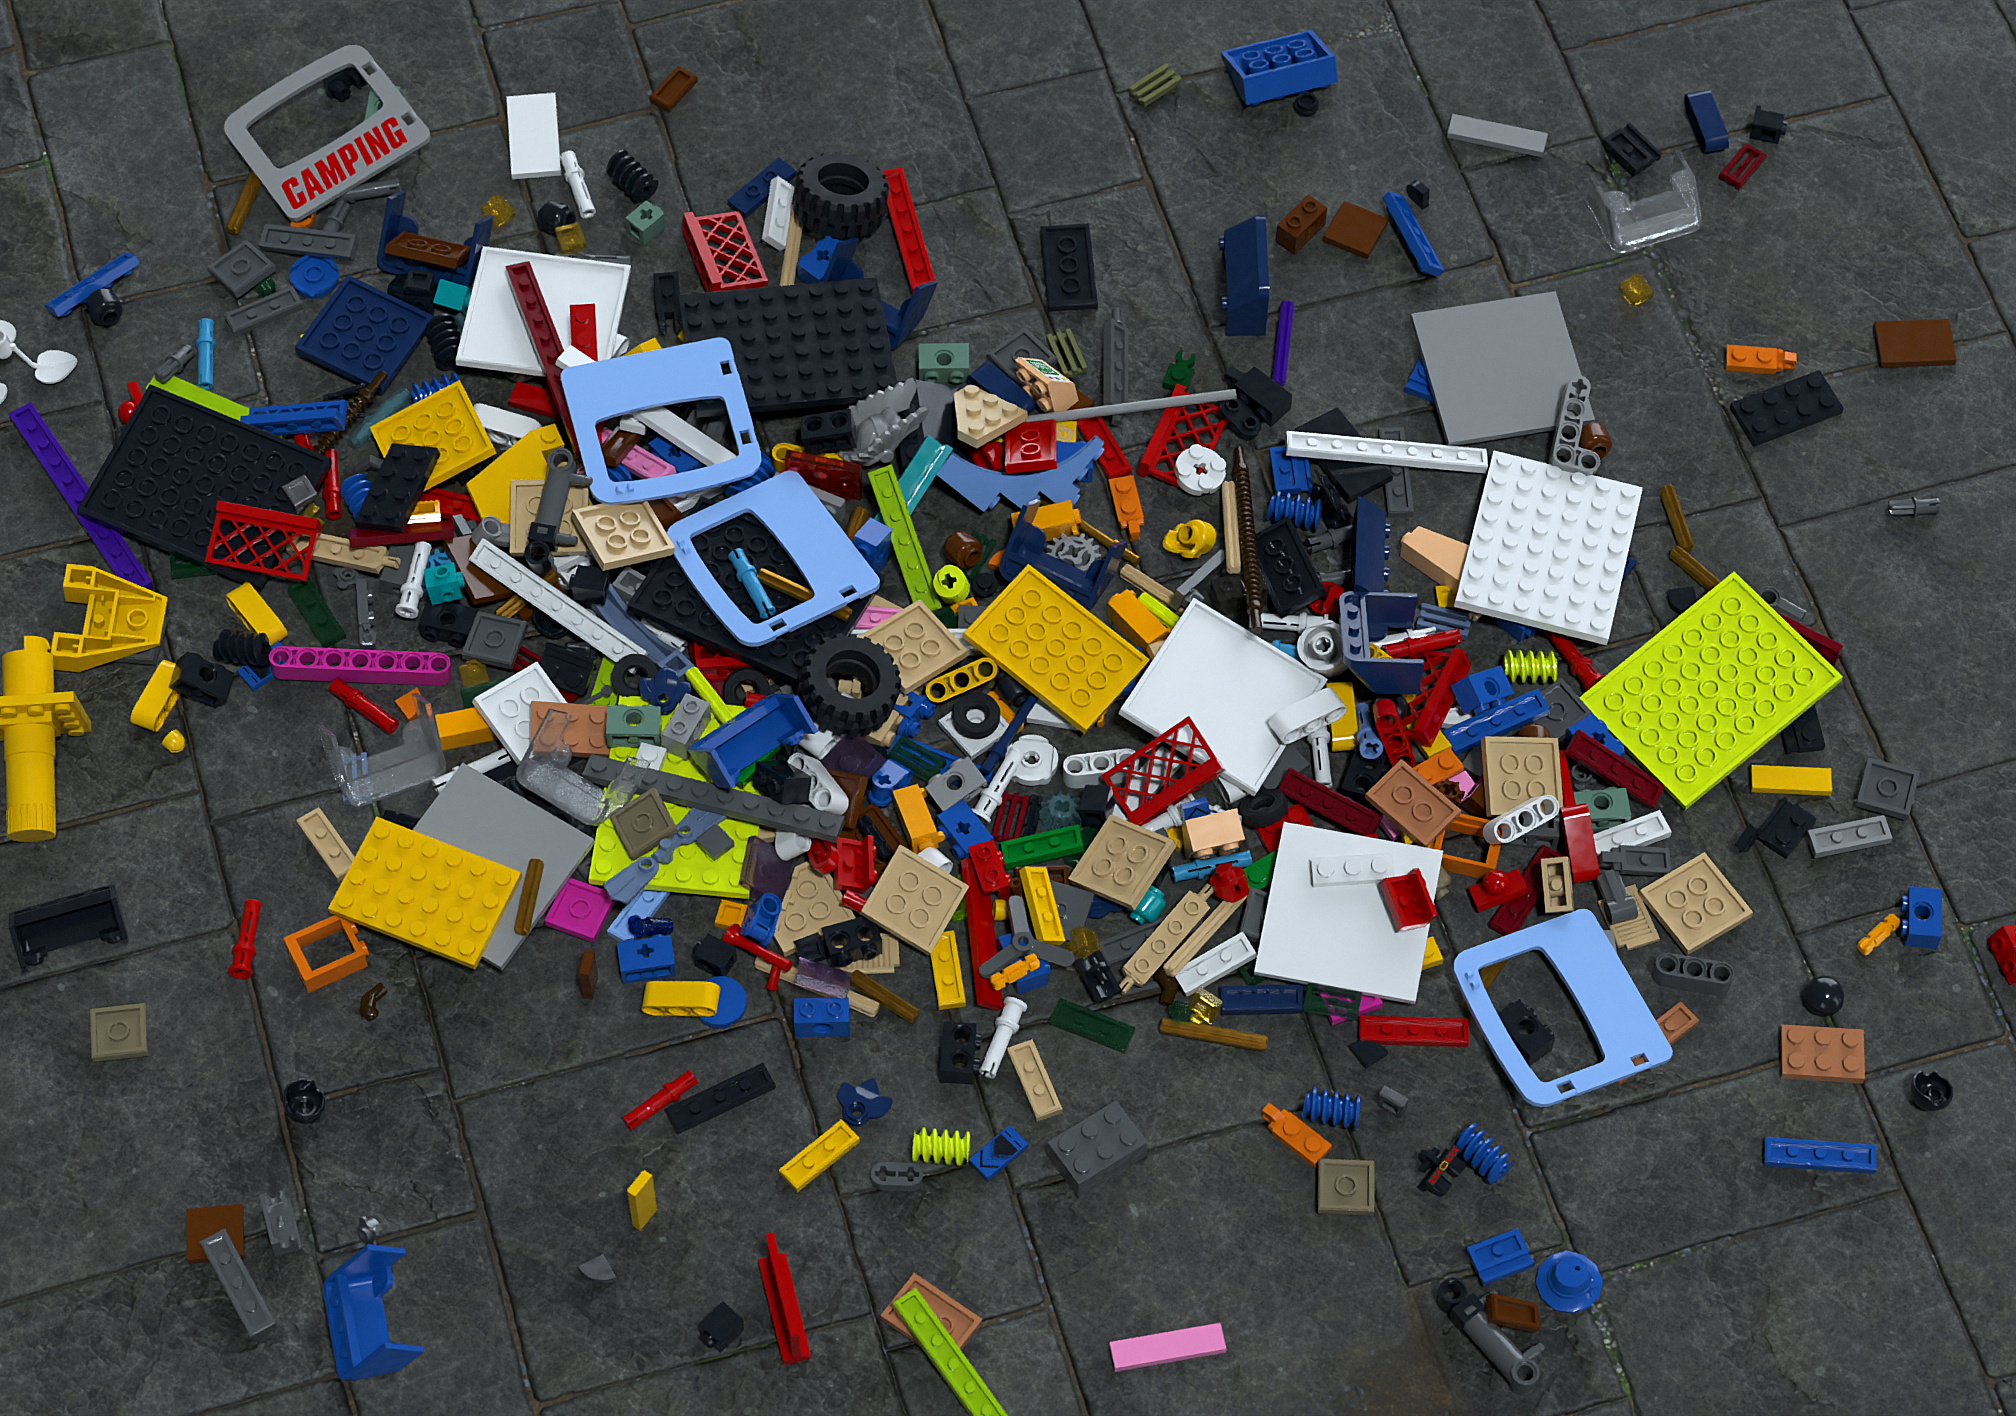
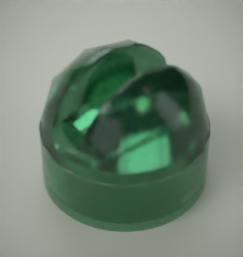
(265, 286)

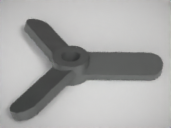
(1022, 935)

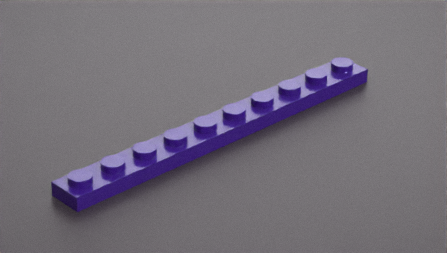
(73, 489)

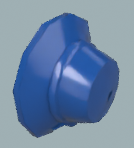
(1568, 1282)

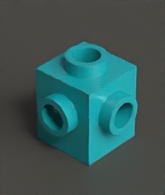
(444, 583)

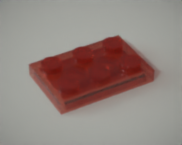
(827, 474)

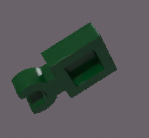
(1179, 373)

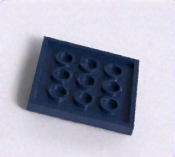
(363, 333)

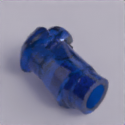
(649, 926)

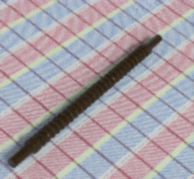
(365, 396)
(1247, 539)

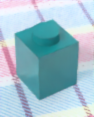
(452, 296)

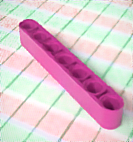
(350, 658)

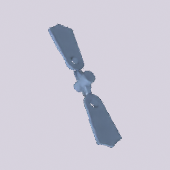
(635, 877)

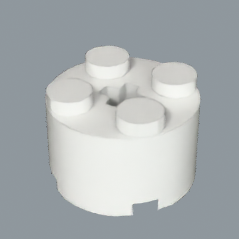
(1313, 643)

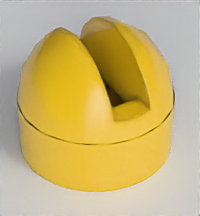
(174, 741)
(1000, 910)

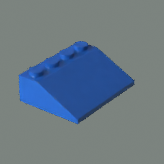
(1280, 67)

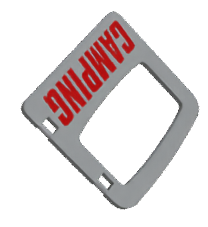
(345, 161)

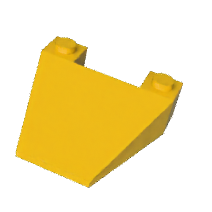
(522, 461)
(117, 621)

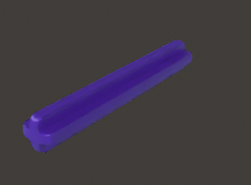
(1283, 342)

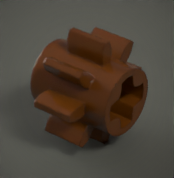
(1451, 791)

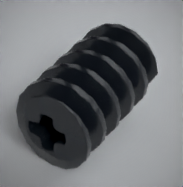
(631, 176)
(444, 340)
(242, 647)

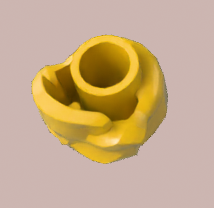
(1190, 539)

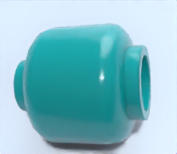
(1149, 907)

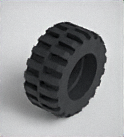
(840, 195)
(857, 658)

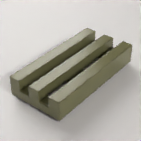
(1152, 82)
(1061, 337)

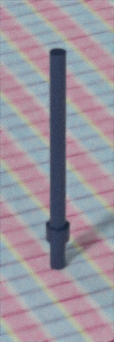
(999, 749)

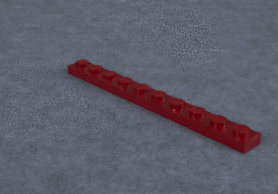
(542, 334)

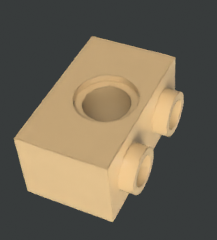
(1557, 885)

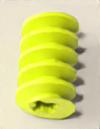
(942, 584)
(1530, 666)
(941, 1146)

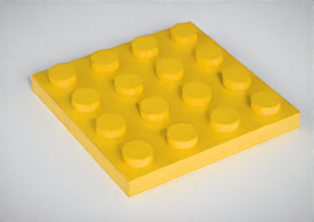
(442, 422)

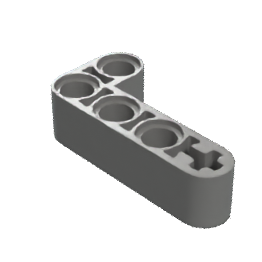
(1573, 425)

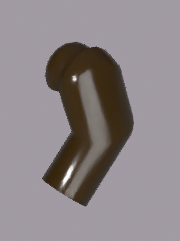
(1170, 987)
(369, 1000)

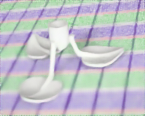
(50, 366)

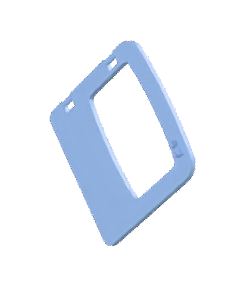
(653, 380)
(806, 534)
(1599, 987)

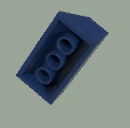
(1369, 548)

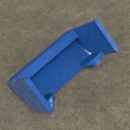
(751, 735)
(358, 1315)

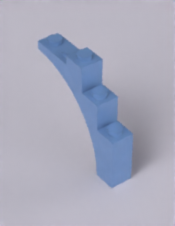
(983, 485)

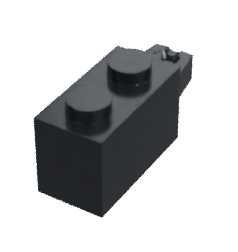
(1260, 394)

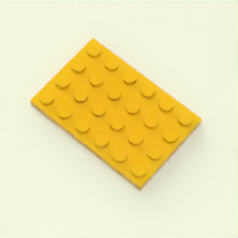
(1056, 648)
(425, 892)

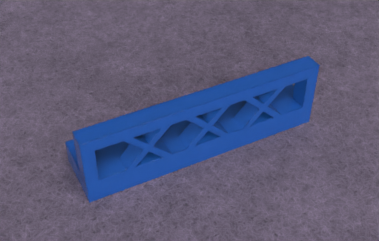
(299, 417)

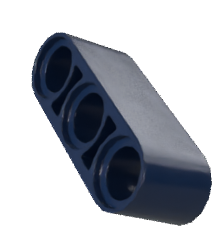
(1706, 121)
(996, 382)

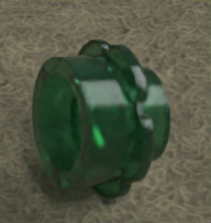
(1180, 1011)

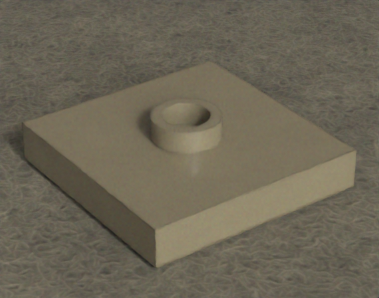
(644, 823)
(119, 1032)
(1346, 1187)

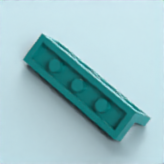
(920, 472)

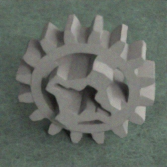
(1075, 550)

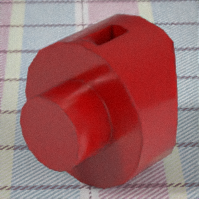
(1329, 602)
(1225, 879)

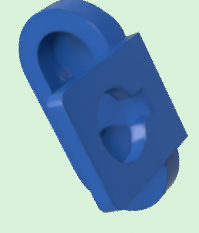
(919, 708)

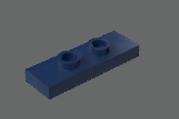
(757, 190)
(1261, 999)

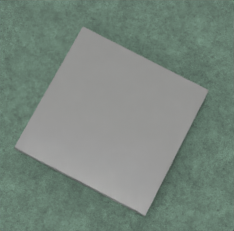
(1497, 366)
(509, 830)

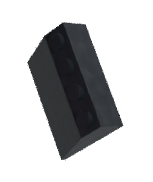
(938, 424)

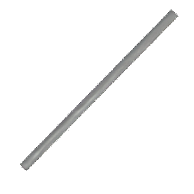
(1136, 406)

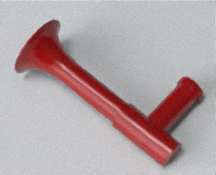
(733, 937)

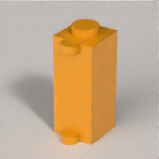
(1056, 519)
(1135, 620)
(463, 729)
(916, 819)

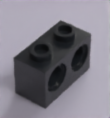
(828, 432)
(1360, 776)
(849, 935)
(955, 1052)

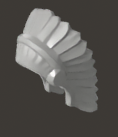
(880, 427)

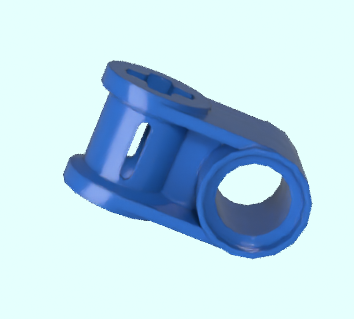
(887, 779)
(762, 919)

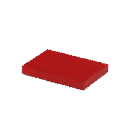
(1031, 447)

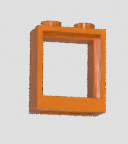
(1471, 826)
(335, 970)

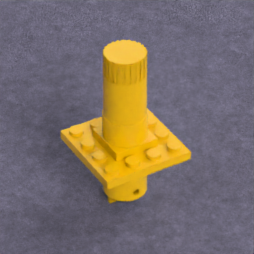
(28, 725)

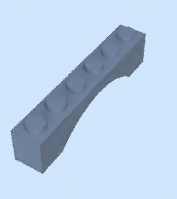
(617, 616)

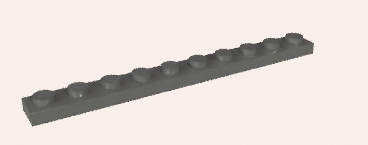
(724, 801)

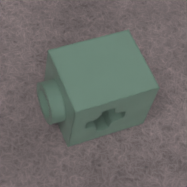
(645, 222)

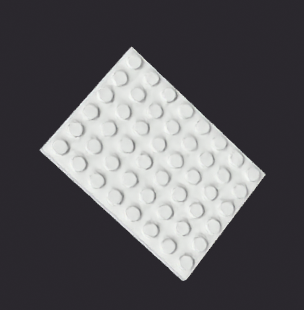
(1549, 548)

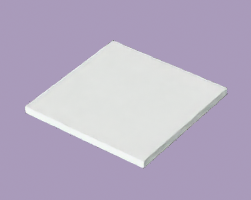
(494, 328)
(1227, 687)
(1344, 931)

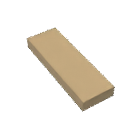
(326, 842)
(1034, 1080)

